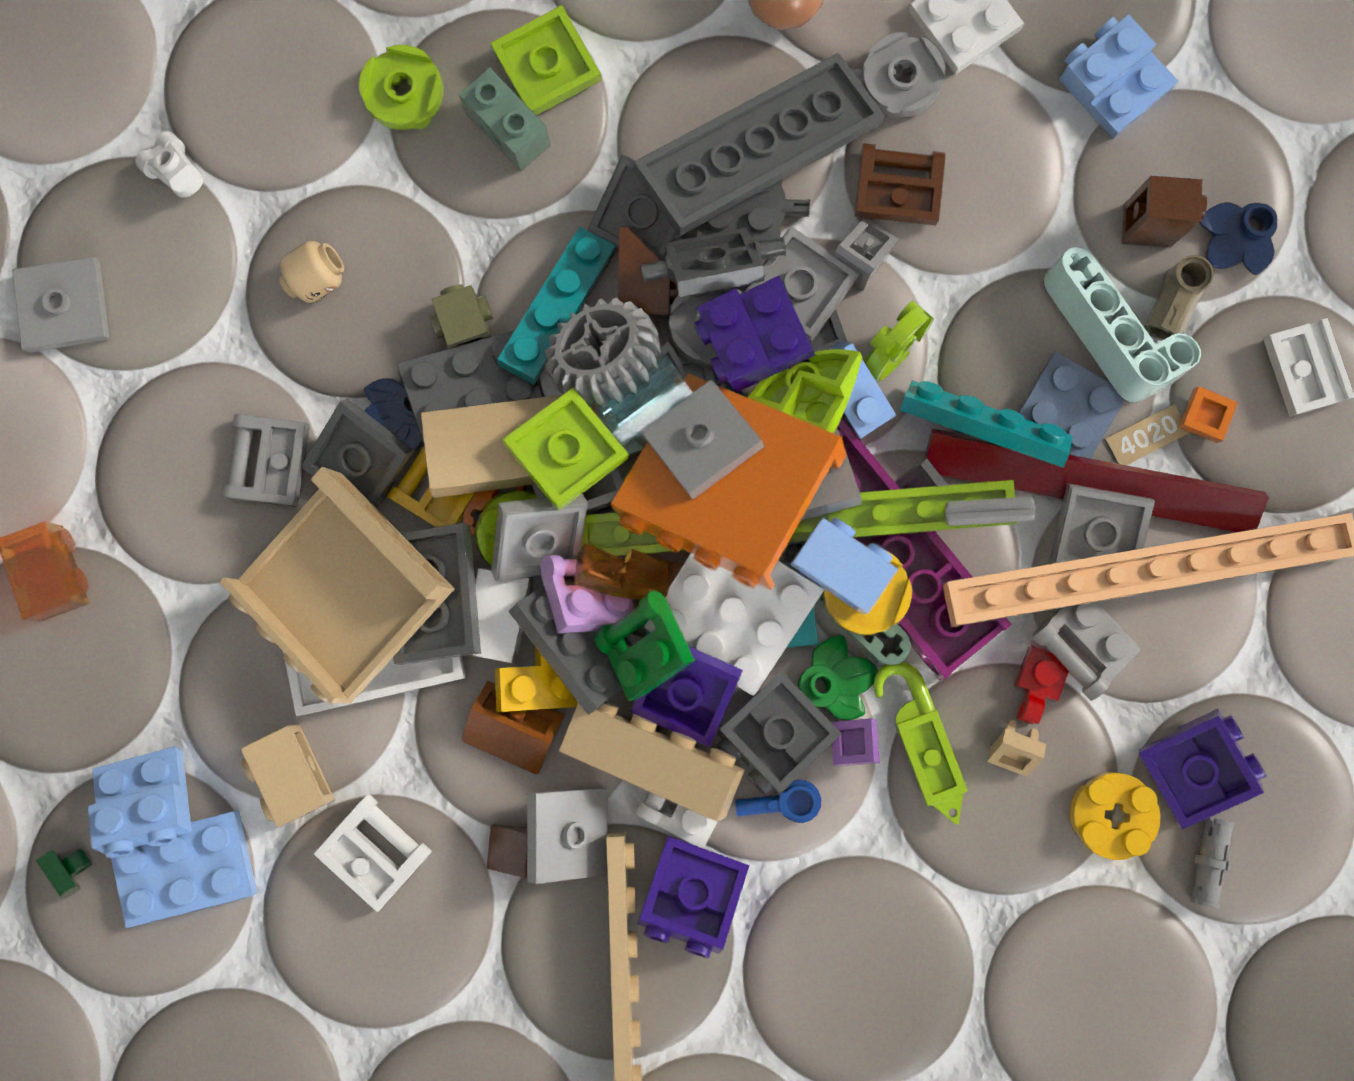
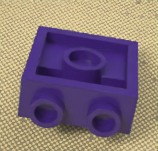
(753, 334)
(692, 698)
(1203, 768)
(692, 897)

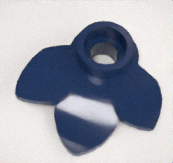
(1236, 240)
(391, 410)

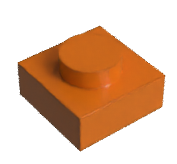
(1208, 414)

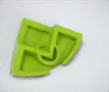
(813, 390)

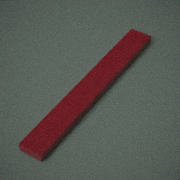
(1174, 495)

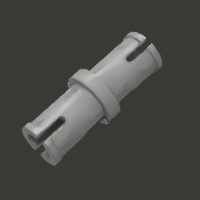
(1212, 862)

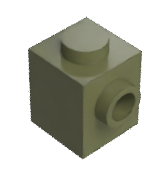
(460, 315)

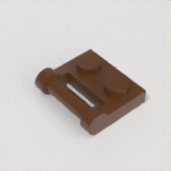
(899, 196)

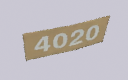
(1146, 436)

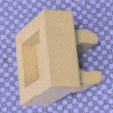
(1016, 751)

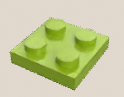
(546, 61)
(565, 449)

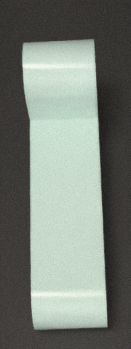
(1113, 331)

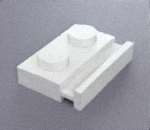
(1308, 367)

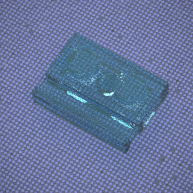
(652, 400)

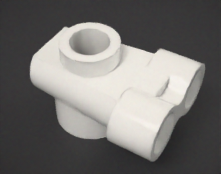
(170, 165)

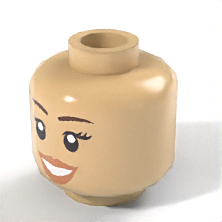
(311, 271)

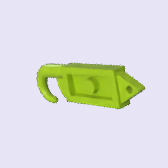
(926, 743)

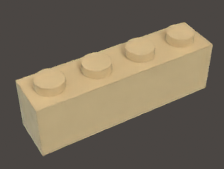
(654, 760)

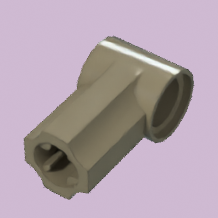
(1177, 299)

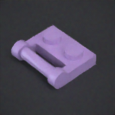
(575, 606)

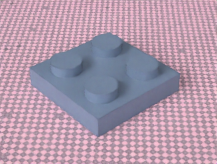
(1074, 401)

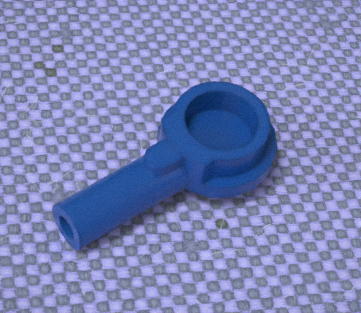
(798, 803)

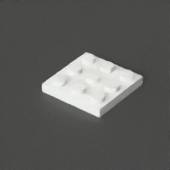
(740, 622)

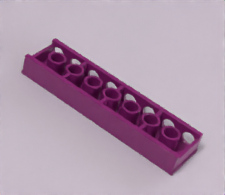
(928, 566)

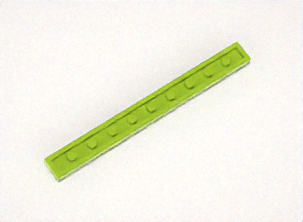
(877, 515)

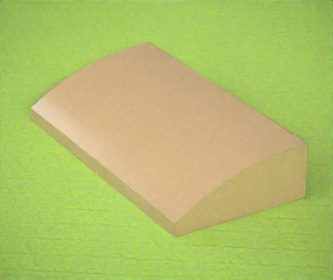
(468, 450)

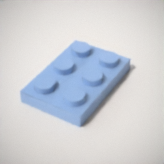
(187, 875)

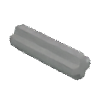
(990, 511)

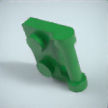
(653, 657)

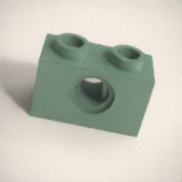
(505, 119)

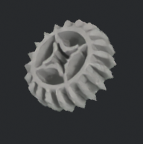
(603, 351)

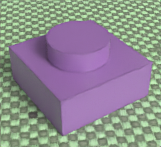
(857, 743)

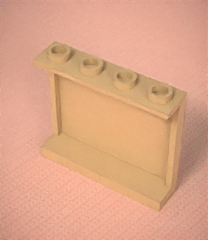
(338, 590)

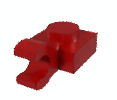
(1042, 679)

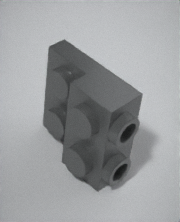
(777, 735)

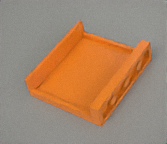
(747, 513)

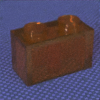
(43, 571)

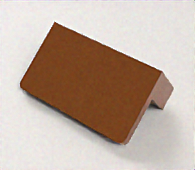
(511, 735)

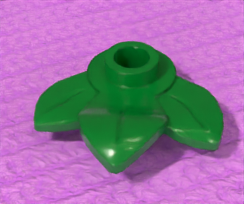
(843, 676)

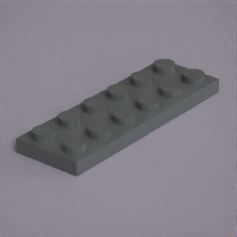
(757, 144)

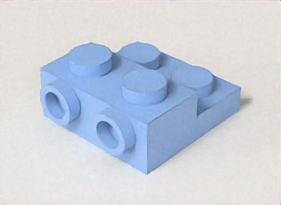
(1117, 75)
(139, 803)

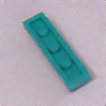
(562, 293)
(999, 427)

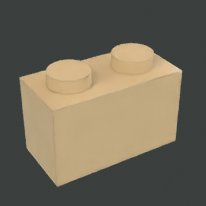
(286, 775)

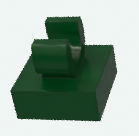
(62, 872)

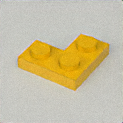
(531, 688)

